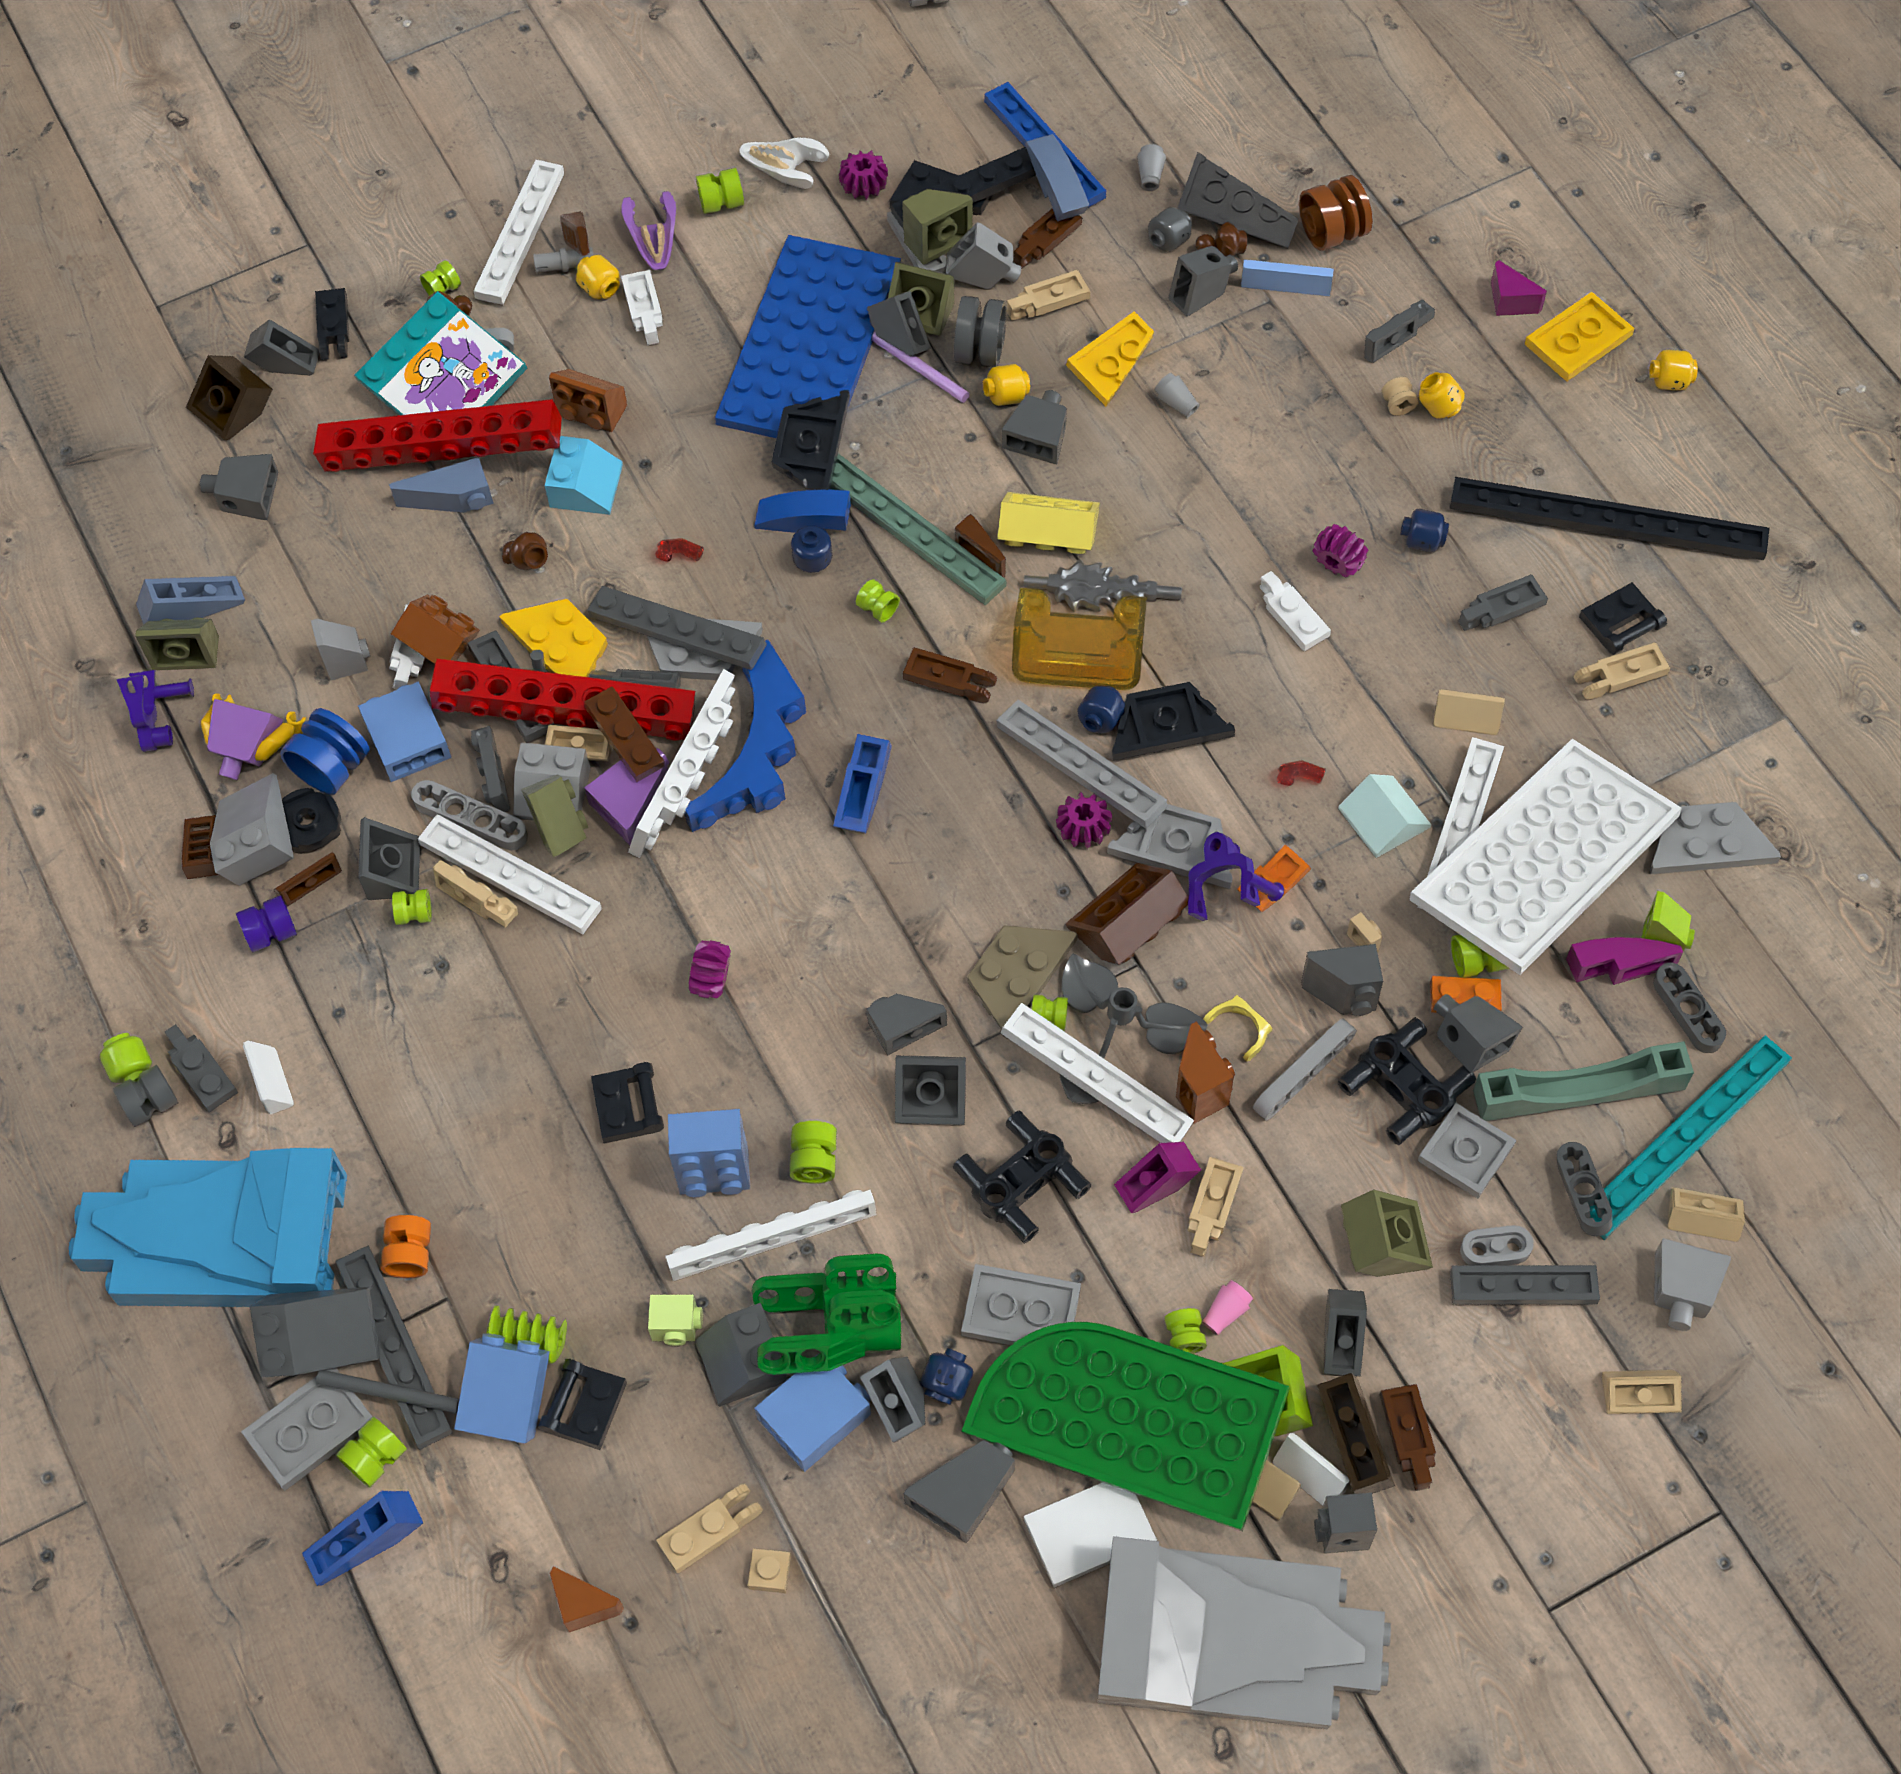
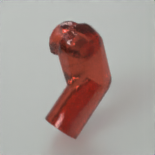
(678, 545)
(1302, 769)

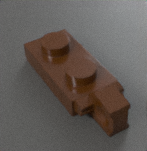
(1044, 237)
(1409, 1433)

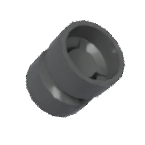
(145, 1095)

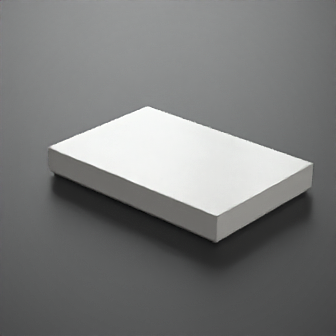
(1079, 1530)

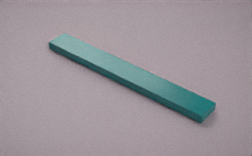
(1692, 1130)

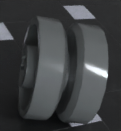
(984, 331)

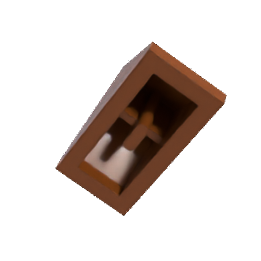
(581, 1602)

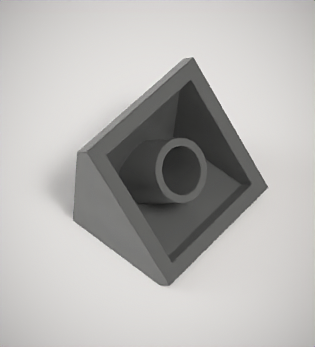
(387, 860)
(930, 1090)

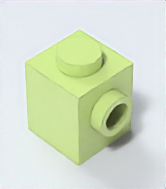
(674, 1318)

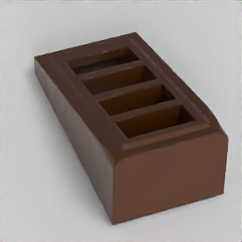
(575, 232)
(976, 541)
(198, 867)

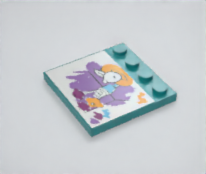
(440, 363)

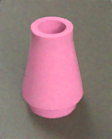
(1227, 1307)

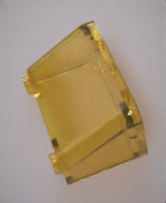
(1078, 647)

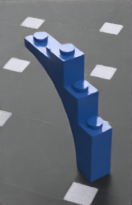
(768, 745)

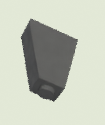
(963, 1488)

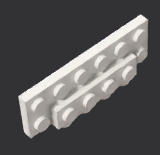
(685, 769)

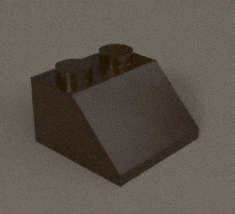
(227, 396)

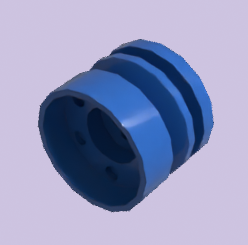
(325, 751)

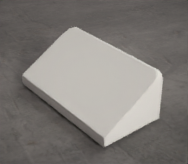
(268, 1076)
(1310, 1469)

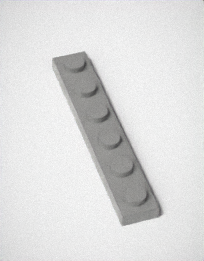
(1082, 764)

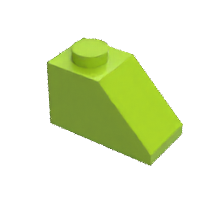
(1668, 922)

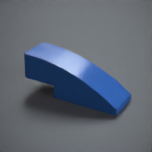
(804, 508)
(862, 783)

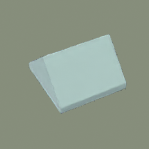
(1383, 814)

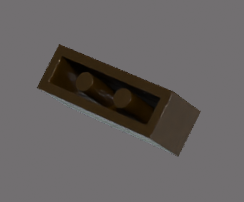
(1355, 1435)

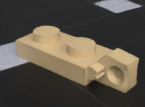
(1048, 296)
(473, 895)
(1213, 1203)

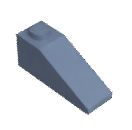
(450, 488)
(187, 597)

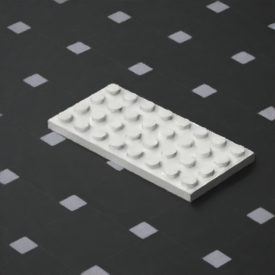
(1545, 856)

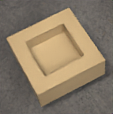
(1364, 931)
(769, 1570)

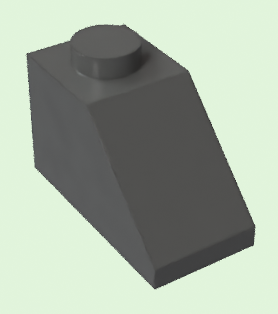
(899, 323)
(281, 350)
(904, 1020)
(1344, 1332)
(896, 1396)

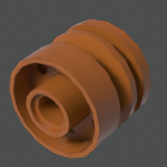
(1335, 212)

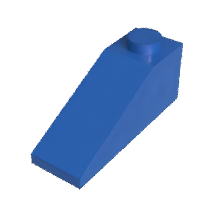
(362, 1535)

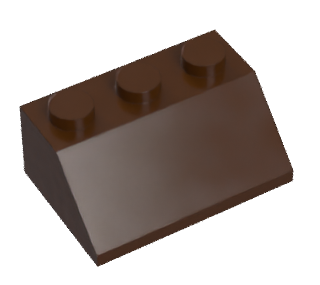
(1129, 912)

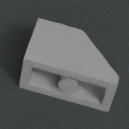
(340, 648)

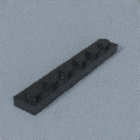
(984, 179)

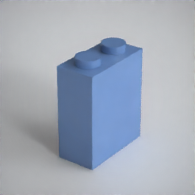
(404, 731)
(502, 1388)
(813, 1413)

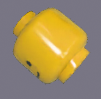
(597, 277)
(1673, 370)
(1006, 385)
(1441, 395)

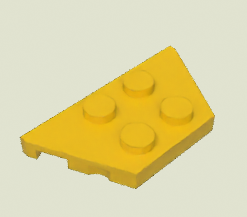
(562, 634)

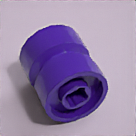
(266, 923)

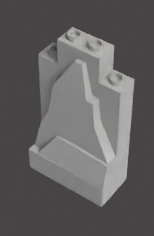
(1234, 1637)

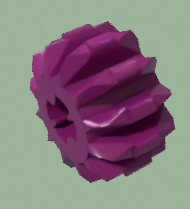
(863, 174)
(1340, 550)
(1088, 809)
(709, 969)

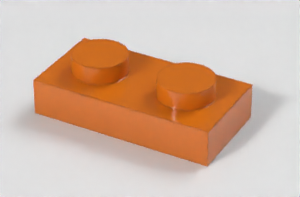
(1463, 989)

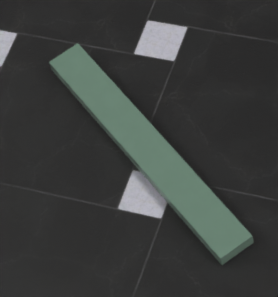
(917, 532)

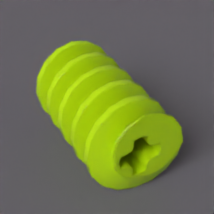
(513, 1330)

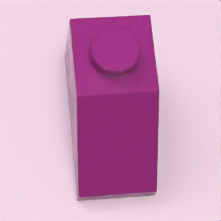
(1157, 1175)

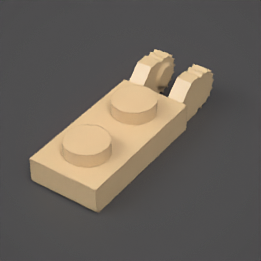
(1623, 670)
(707, 1529)

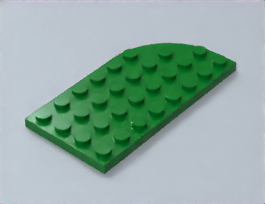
(1133, 1416)

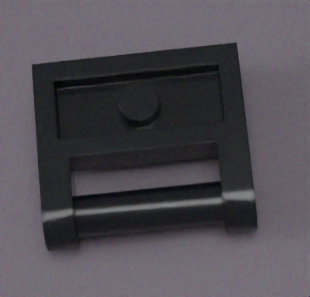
(1618, 610)
(615, 1103)
(594, 1408)

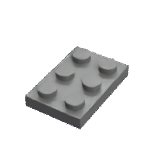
(1012, 1304)
(306, 1430)

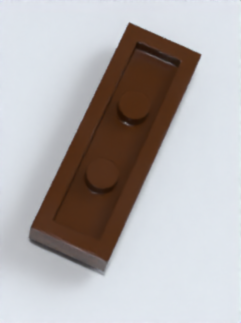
(624, 734)

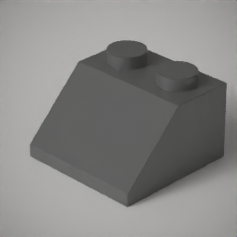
(1345, 978)
(731, 1355)

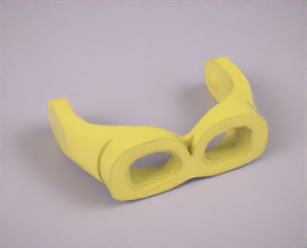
(1239, 1006)

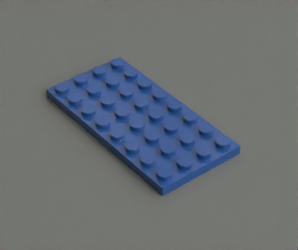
(806, 333)

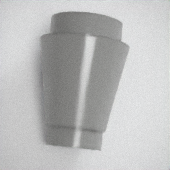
(1151, 164)
(1176, 394)

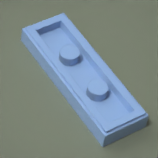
(1287, 277)

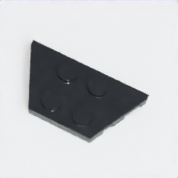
(811, 440)
(1166, 721)

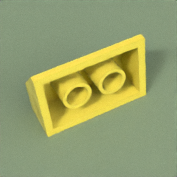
(1048, 522)

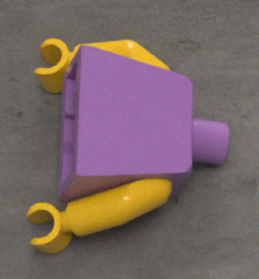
(244, 734)

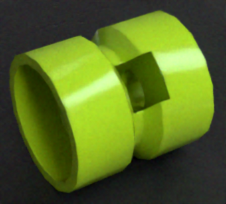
(720, 190)
(1471, 959)
(812, 1152)
(371, 1452)

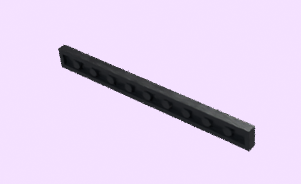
(1610, 518)

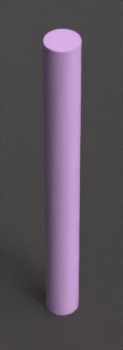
(924, 369)

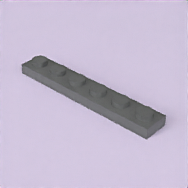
(677, 627)
(395, 1347)

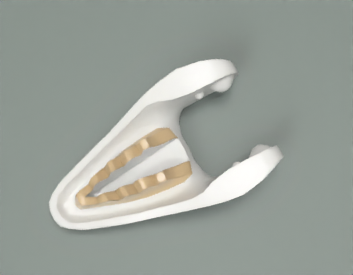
(782, 157)

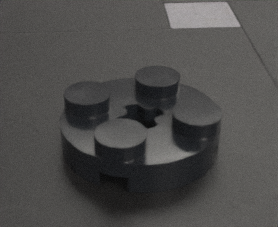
(324, 826)

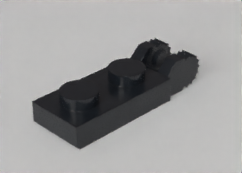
(332, 321)

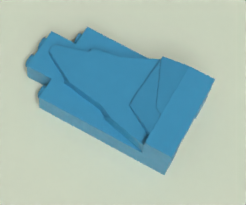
(213, 1229)

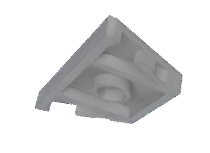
(694, 664)
(1712, 839)
(1171, 843)

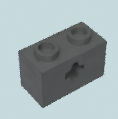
(1346, 1523)

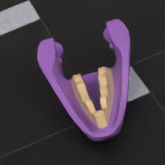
(656, 239)

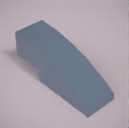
(1057, 177)

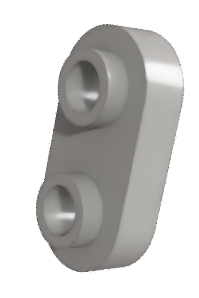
(1494, 1244)

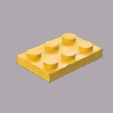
(1579, 336)

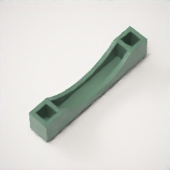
(1526, 1092)

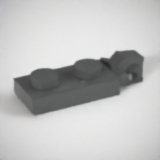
(1397, 330)
(1503, 603)
(655, 678)
(490, 767)
(200, 1069)

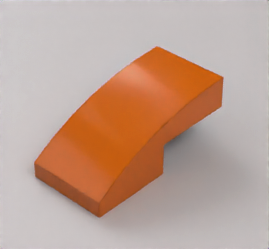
(1284, 868)

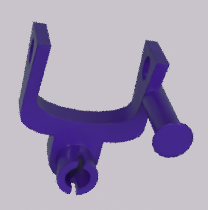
(143, 707)
(1223, 855)

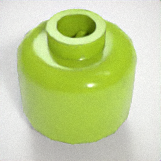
(124, 1058)

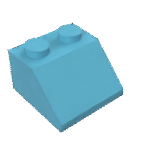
(582, 477)

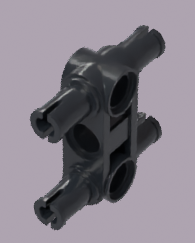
(1406, 1080)
(1022, 1176)

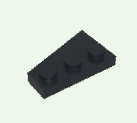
(924, 176)

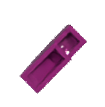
(1620, 958)

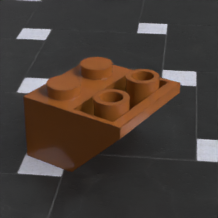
(588, 399)
(435, 629)
(1203, 1076)

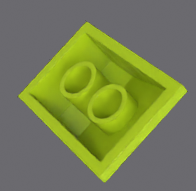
(1283, 1367)

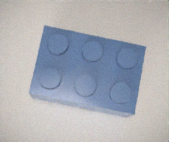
(709, 1152)

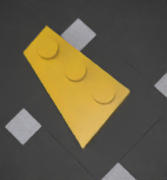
(1111, 357)

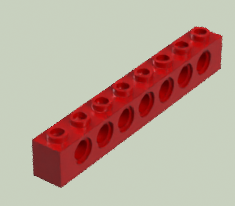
(438, 435)
(549, 689)

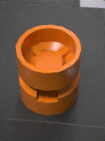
(405, 1250)

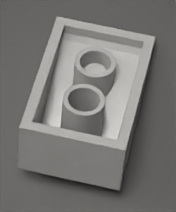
(250, 832)

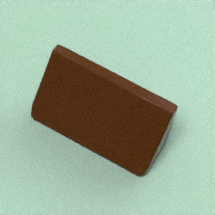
(309, 879)

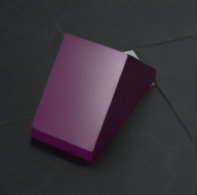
(1514, 292)

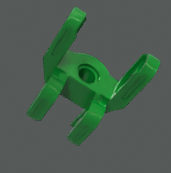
(857, 1310)

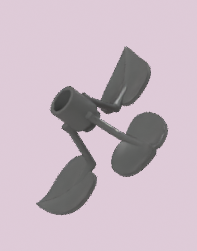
(1094, 985)

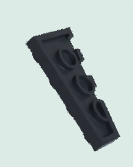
(1222, 198)

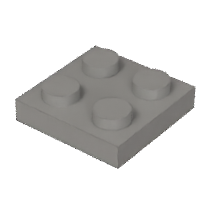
(1466, 1150)

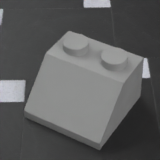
(540, 762)

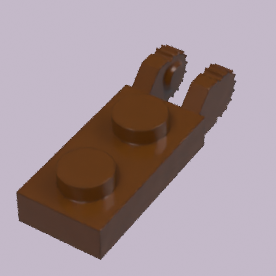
(948, 675)

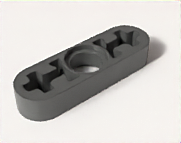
(1687, 1022)
(1582, 1203)

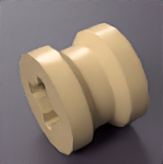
(1400, 396)

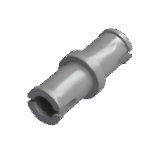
(558, 260)

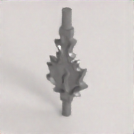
(1091, 586)

